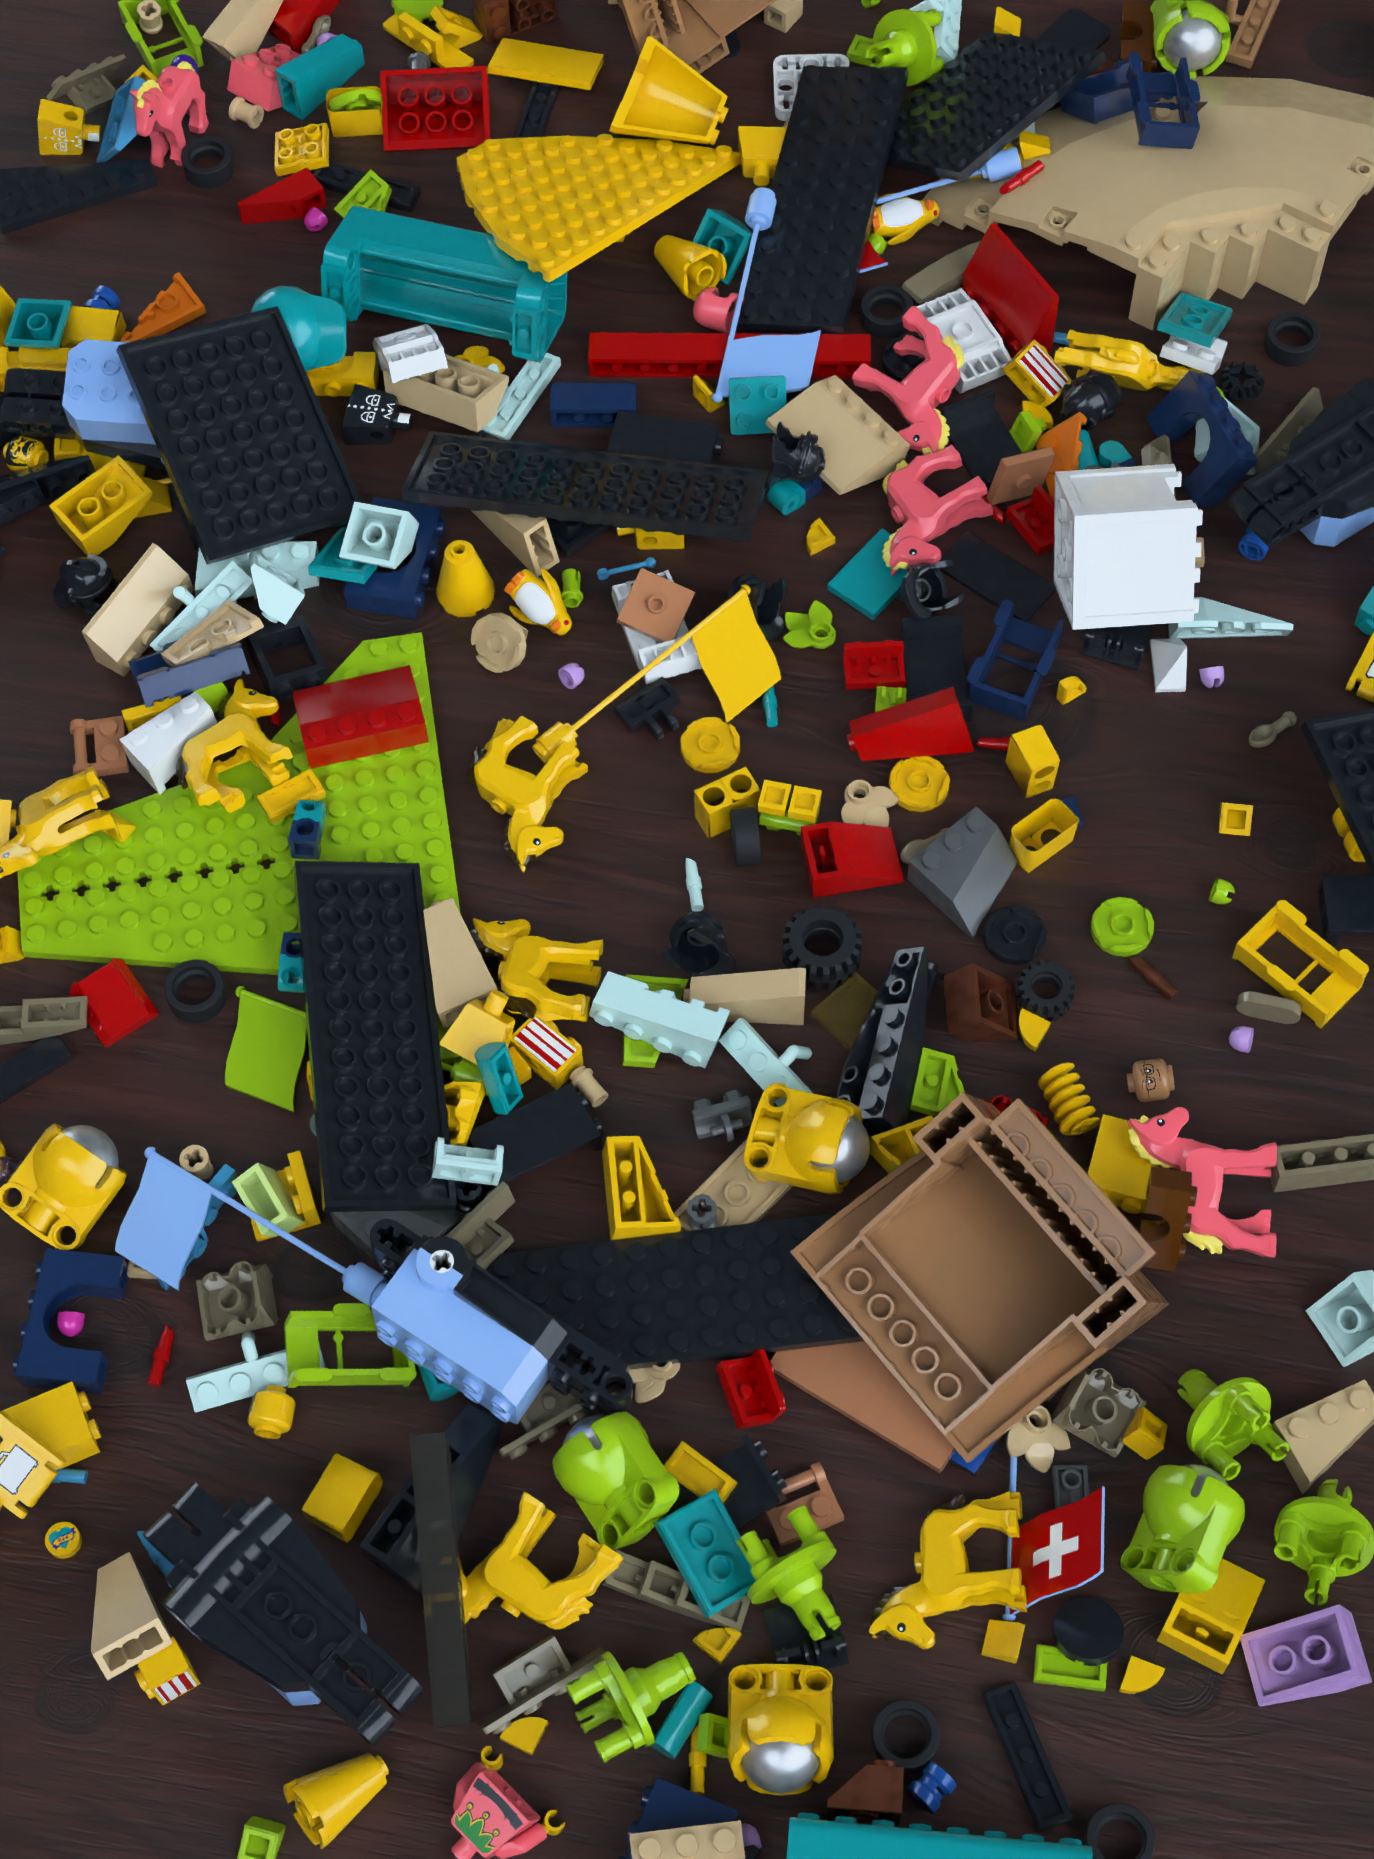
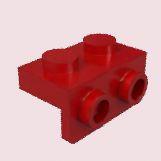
(1035, 520)
(873, 664)
(751, 1390)

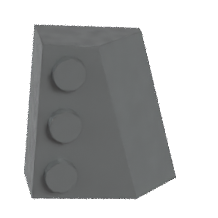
(964, 870)
(422, 1222)

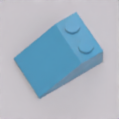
(121, 121)

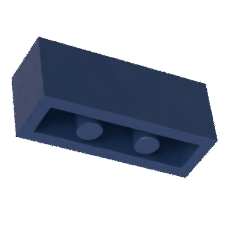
(590, 403)

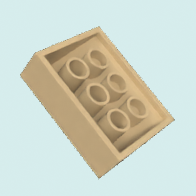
(853, 436)

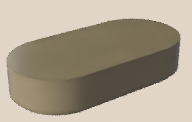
(1269, 1007)

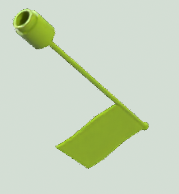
(271, 1050)

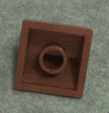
(980, 1006)
(870, 1795)

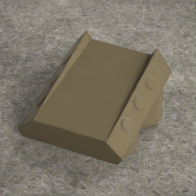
(236, 1300)
(1097, 1410)

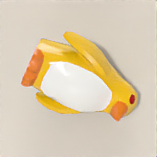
(903, 218)
(539, 601)

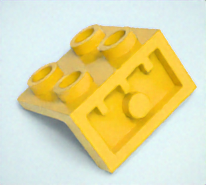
(299, 1188)

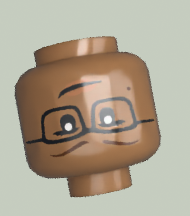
(1151, 1080)

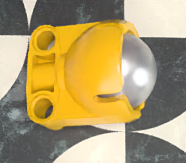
(807, 1140)
(65, 1183)
(780, 1726)

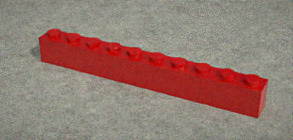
(703, 354)

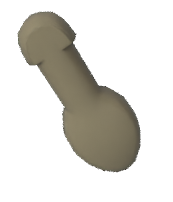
(320, 26)
(1267, 733)
(917, 846)

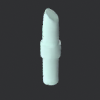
(693, 885)

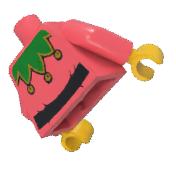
(494, 1815)

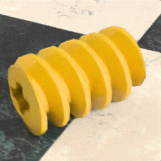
(1066, 1102)

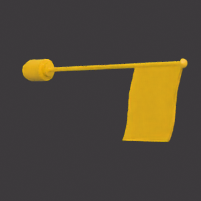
(729, 652)

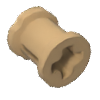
(150, 16)
(246, 112)
(190, 1157)

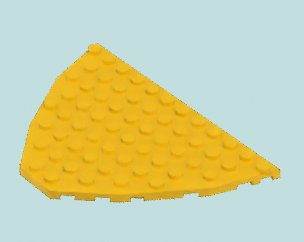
(575, 195)

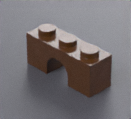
(1137, 33)
(1169, 1196)

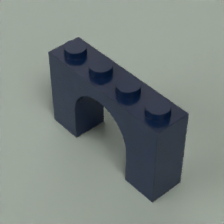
(1228, 453)
(402, 590)
(61, 1278)
(675, 1807)

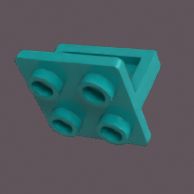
(754, 401)

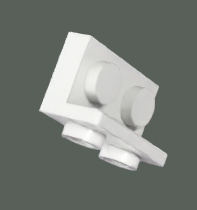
(1195, 355)

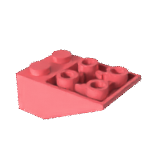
(255, 75)

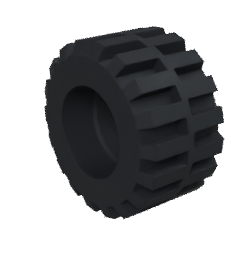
(828, 926)

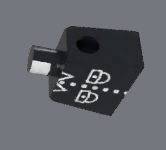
(373, 417)

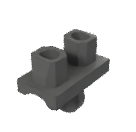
(722, 1117)

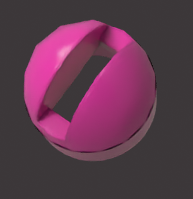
(315, 220)
(70, 1323)

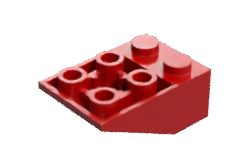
(848, 857)

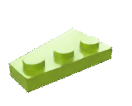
(638, 1052)

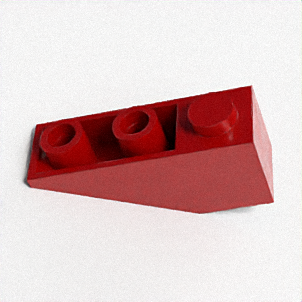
(284, 200)

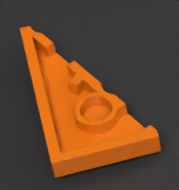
(169, 311)
(1066, 446)

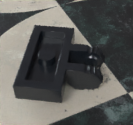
(647, 705)

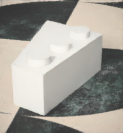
(160, 741)

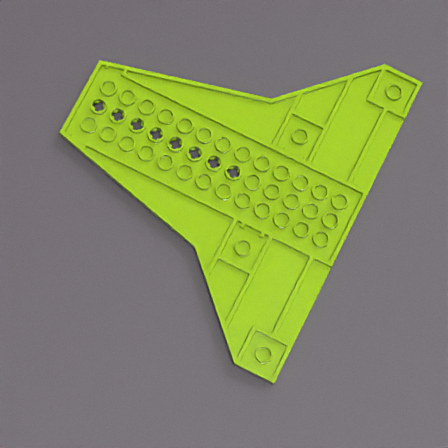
(376, 811)

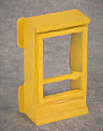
(1345, 968)

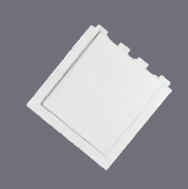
(1125, 547)

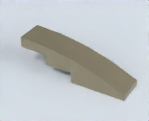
(941, 276)
(42, 1018)
(668, 1590)

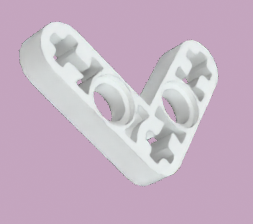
(791, 76)

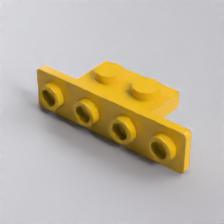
(426, 41)

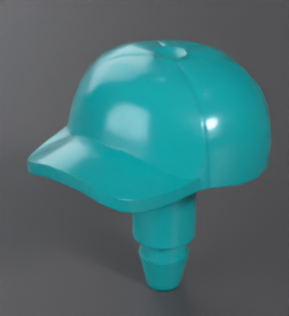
(312, 321)

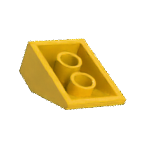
(101, 506)

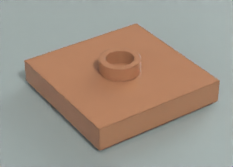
(1020, 475)
(655, 606)

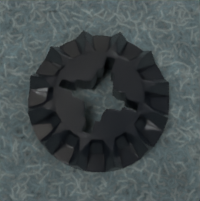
(1230, 383)

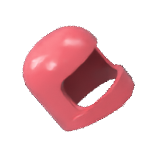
(712, 310)

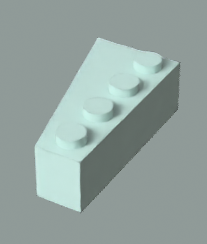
(290, 556)
(659, 1018)

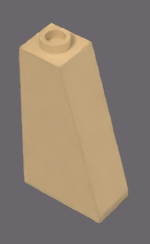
(241, 27)
(525, 537)
(455, 962)
(755, 996)
(125, 1618)

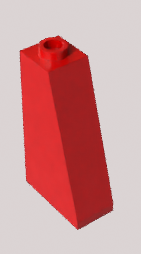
(296, 18)
(912, 729)

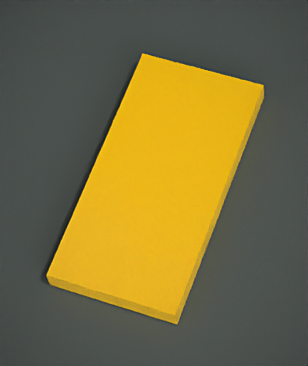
(546, 64)

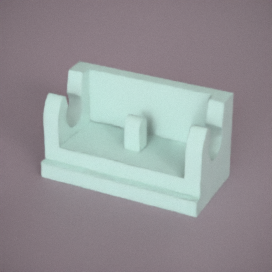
(467, 1163)

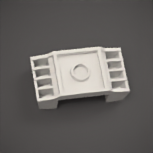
(979, 341)
(410, 352)
(647, 649)

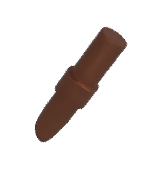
(1154, 977)

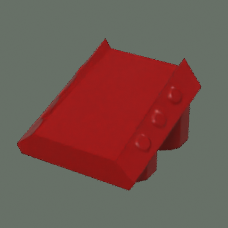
(114, 1002)

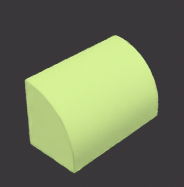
(267, 1196)

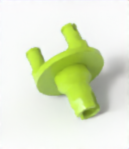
(907, 41)
(1228, 1420)
(1324, 1538)
(795, 1576)
(627, 1697)

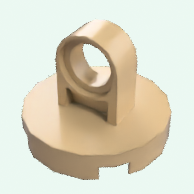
(499, 642)

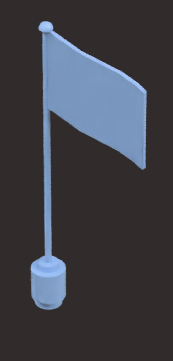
(765, 354)
(171, 1214)

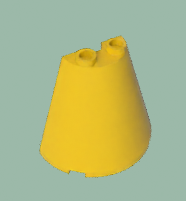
(669, 100)

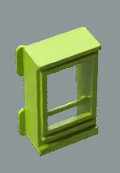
(188, 34)
(303, 1349)

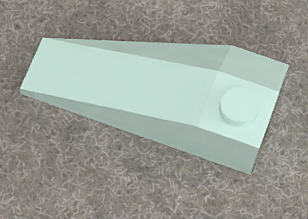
(1224, 620)

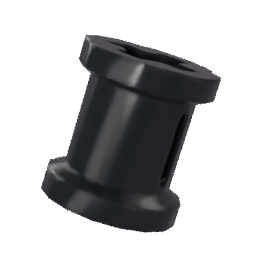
(468, 1203)

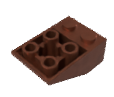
(508, 17)

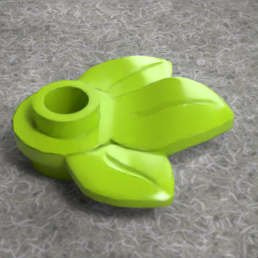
(806, 628)

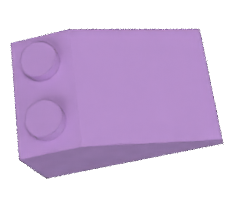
(1306, 1657)

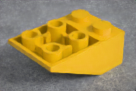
(1212, 1622)

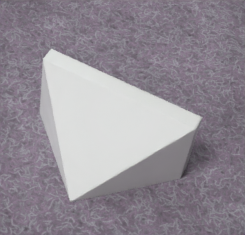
(1169, 664)

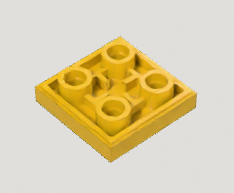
(301, 149)

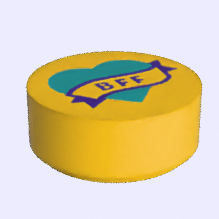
(63, 1540)

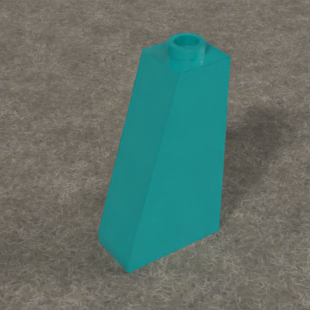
(311, 75)

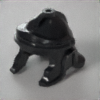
(1092, 396)
(795, 457)
(82, 582)
(926, 589)
(764, 602)
(699, 946)

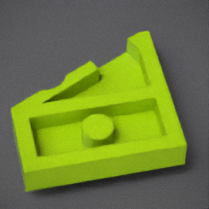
(368, 193)
(935, 1082)

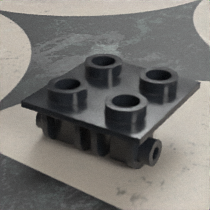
(1117, 644)
(794, 1645)

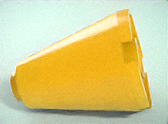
(690, 264)
(464, 581)
(335, 1795)

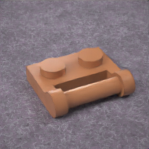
(109, 751)
(820, 1505)

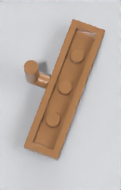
(1251, 29)

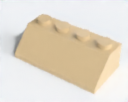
(458, 394)
(136, 611)

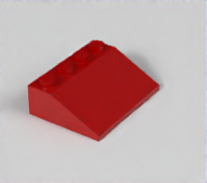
(435, 108)
(1011, 292)
(360, 717)

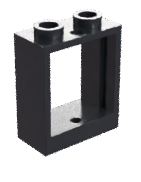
(281, 636)

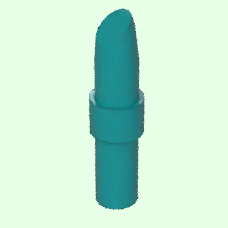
(770, 706)

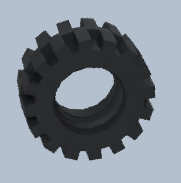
(1046, 974)

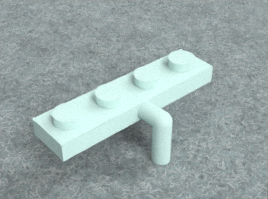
(948, 31)
(521, 395)
(227, 585)
(761, 1060)
(240, 1379)

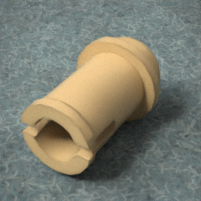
(586, 1083)

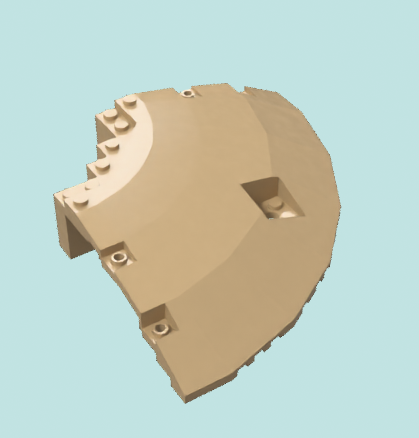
(1241, 207)

